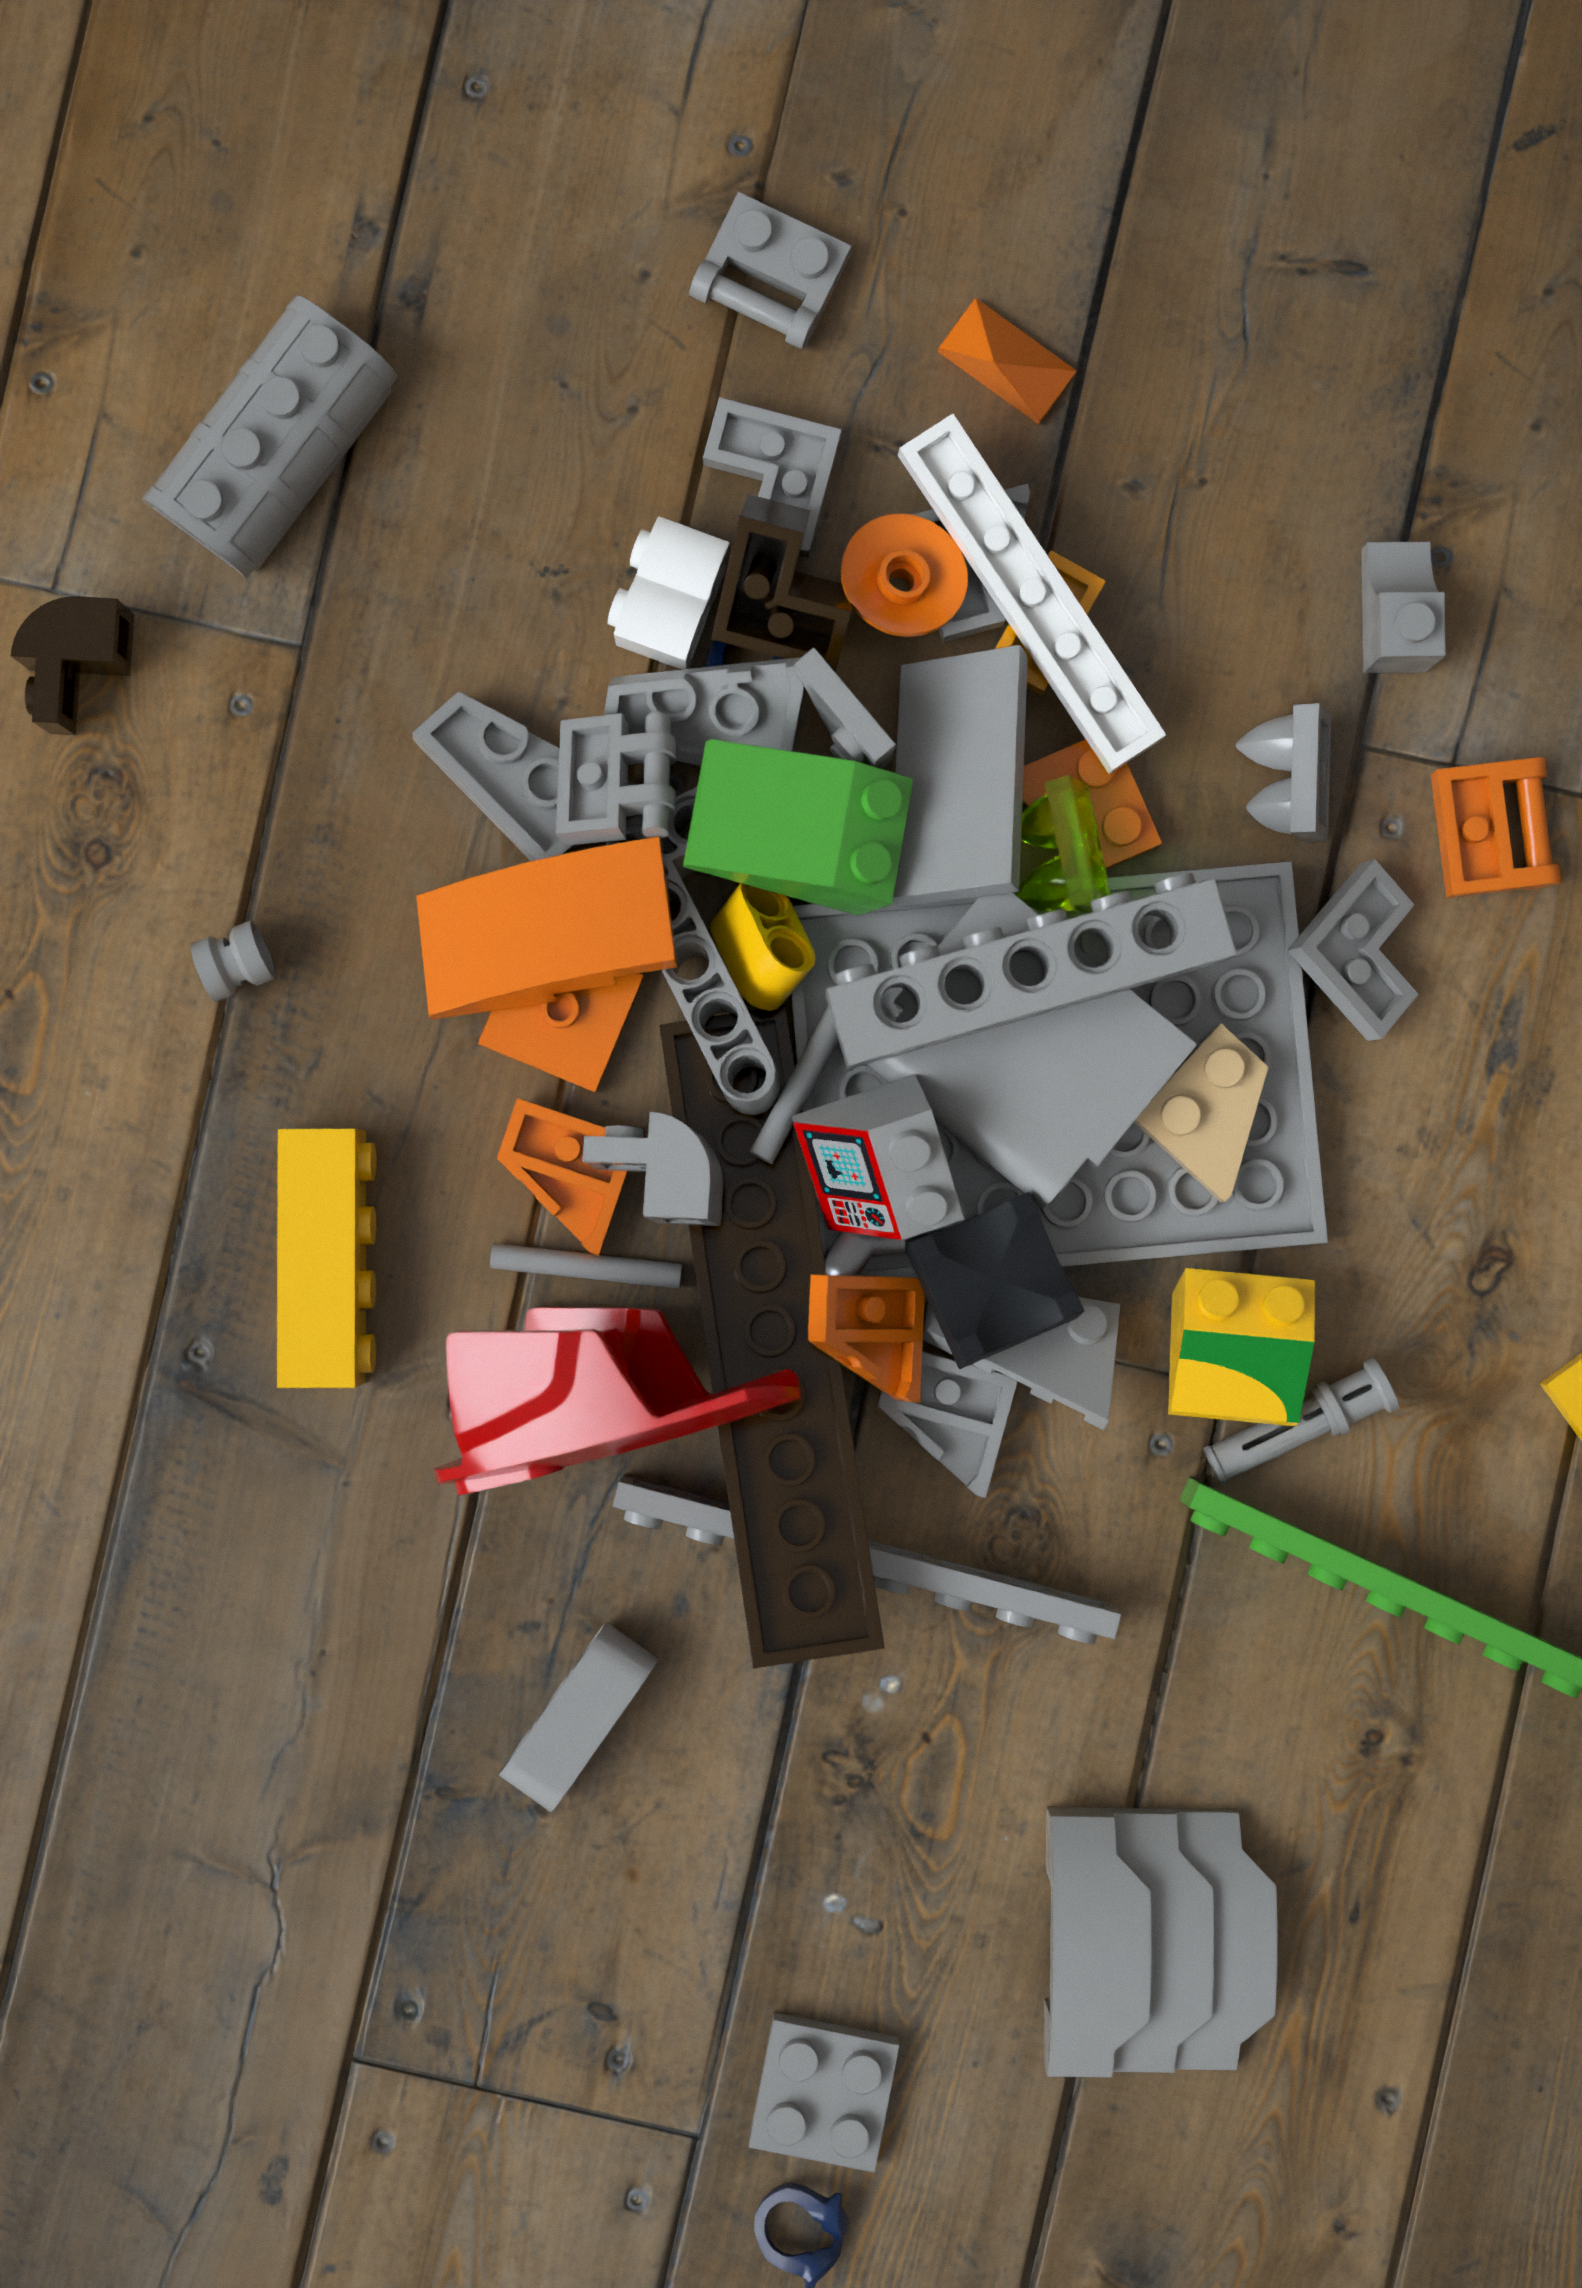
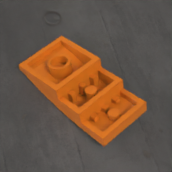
(546, 928)

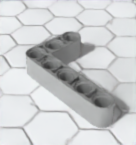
(714, 989)

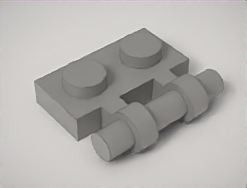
(594, 778)

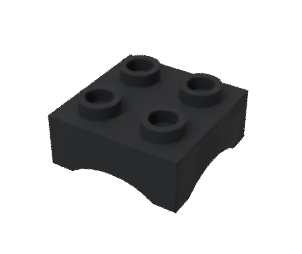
(994, 1281)

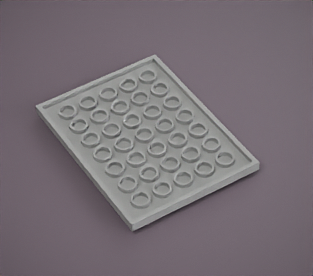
(1138, 1196)

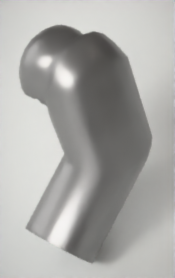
(853, 1251)

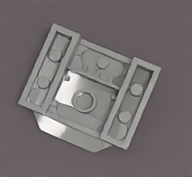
(1155, 1941)

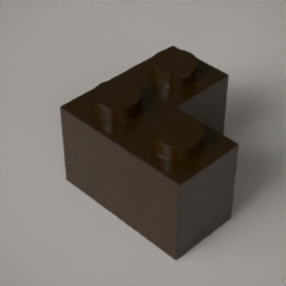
(766, 600)

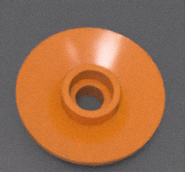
(909, 550)

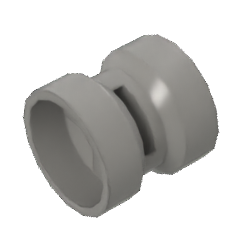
(227, 963)

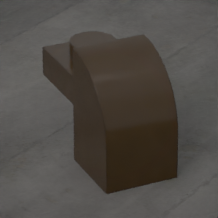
(66, 640)

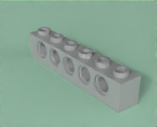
(1197, 941)

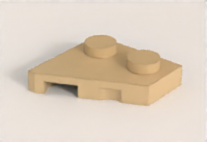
(1208, 1110)

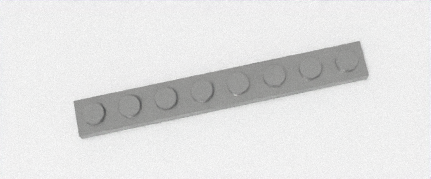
(893, 1567)

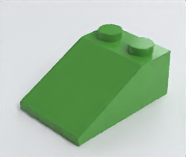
(799, 825)

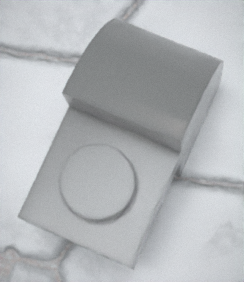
(679, 1166)

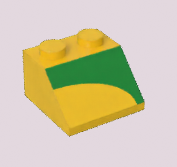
(1240, 1346)

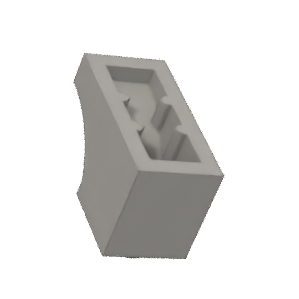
(1401, 609)

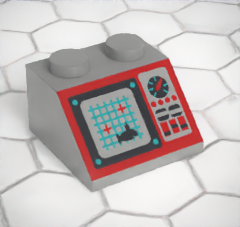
(879, 1163)

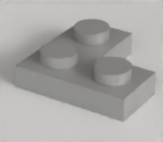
(780, 450)
(1344, 954)

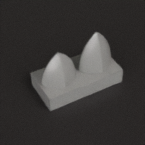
(1296, 745)

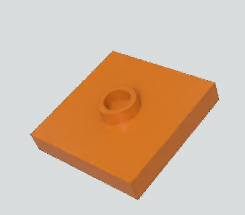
(566, 1036)

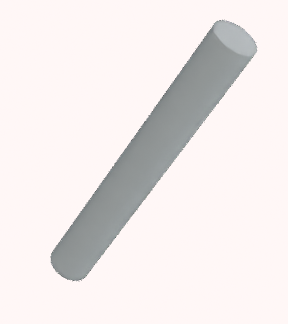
(796, 1090)
(586, 1266)

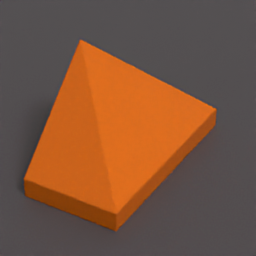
(1007, 361)

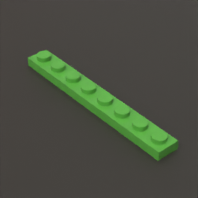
(1386, 1587)

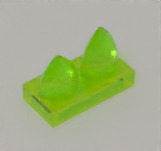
(1065, 822)

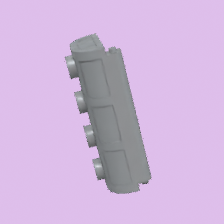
(273, 436)

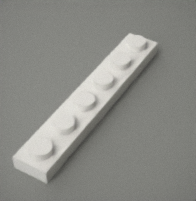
(1031, 593)

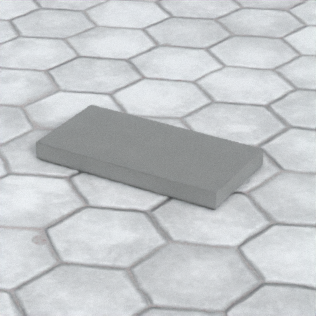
(966, 759)

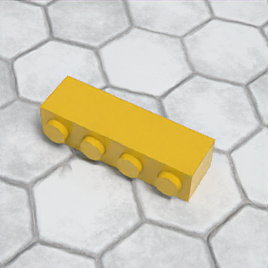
(323, 1258)

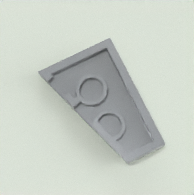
(725, 703)
(500, 769)
(1062, 1364)

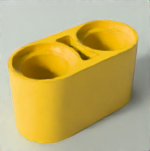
(762, 945)

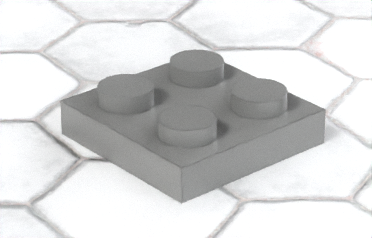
(824, 2092)

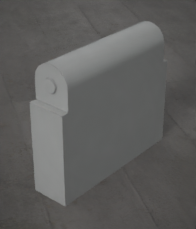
(1046, 1087)

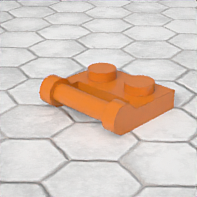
(1476, 829)

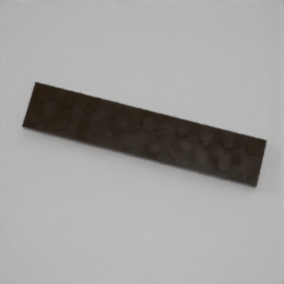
(794, 1464)

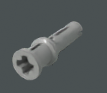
(1337, 1408)

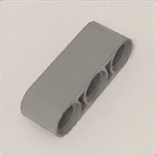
(578, 1717)

